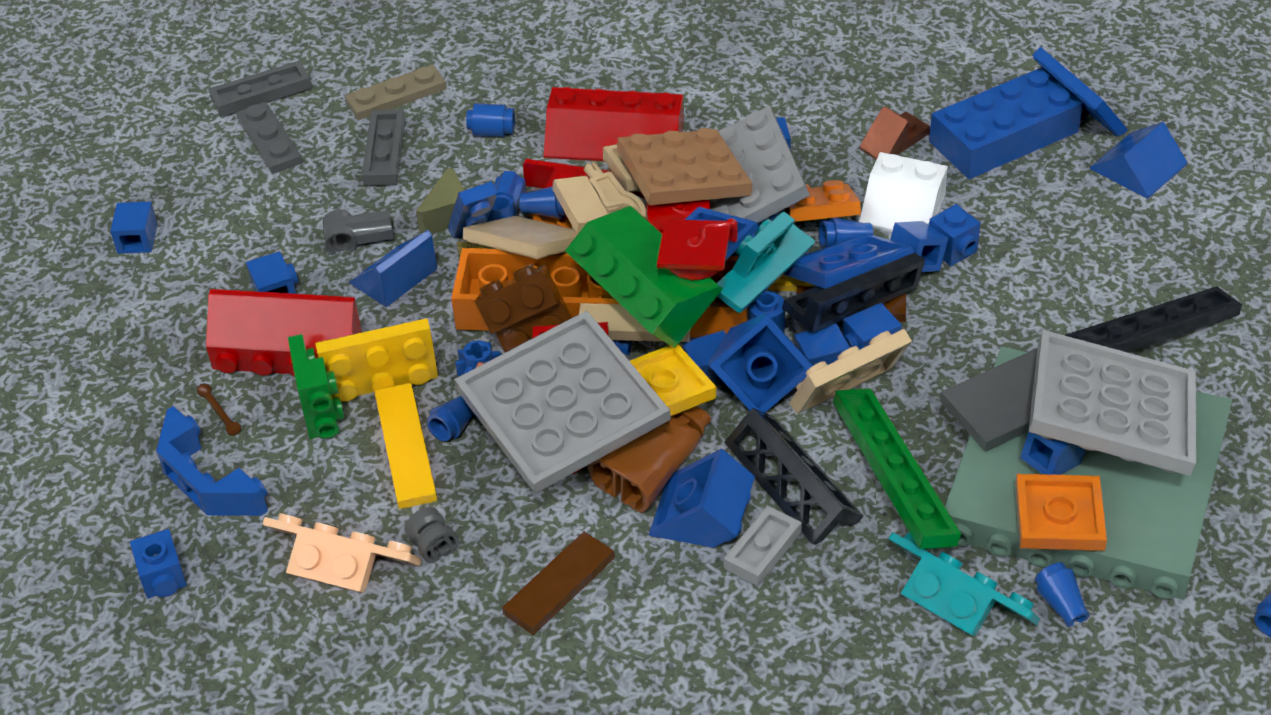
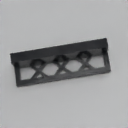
(856, 294)
(802, 468)

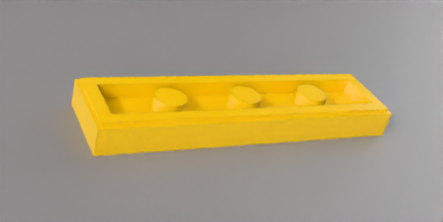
(405, 446)

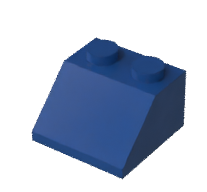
(704, 501)

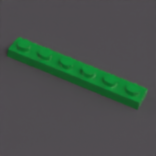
(896, 469)

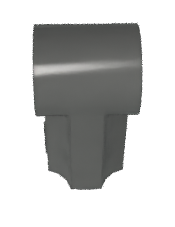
(347, 231)

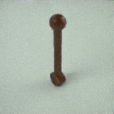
(232, 428)

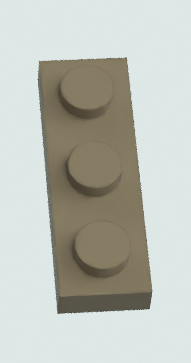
(395, 91)

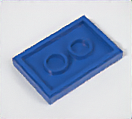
(1091, 101)
(847, 260)

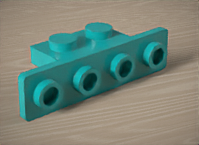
(763, 260)
(953, 594)

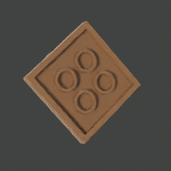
(683, 166)

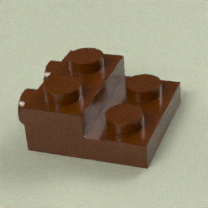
(520, 304)

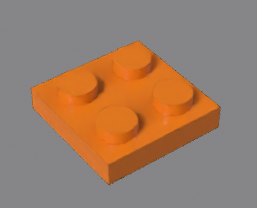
(824, 202)
(1060, 512)

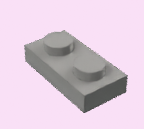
(762, 545)

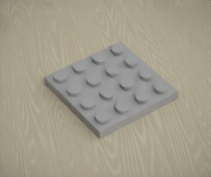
(768, 163)
(561, 401)
(1114, 403)

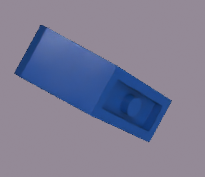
(230, 496)

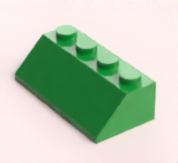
(623, 256)

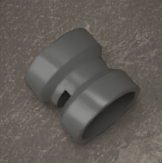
(431, 534)

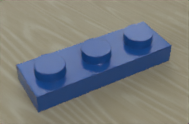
(472, 208)

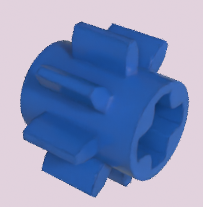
(473, 353)

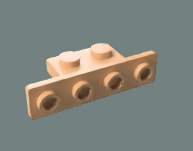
(335, 559)

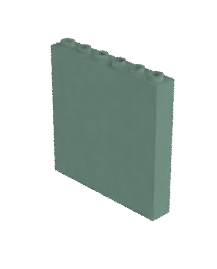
(1148, 512)

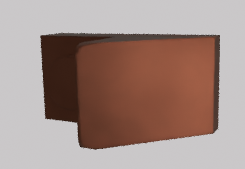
(893, 133)

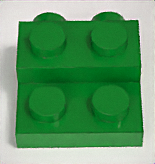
(315, 390)

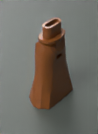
(647, 463)

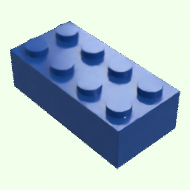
(1005, 123)

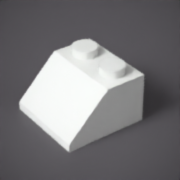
(903, 191)

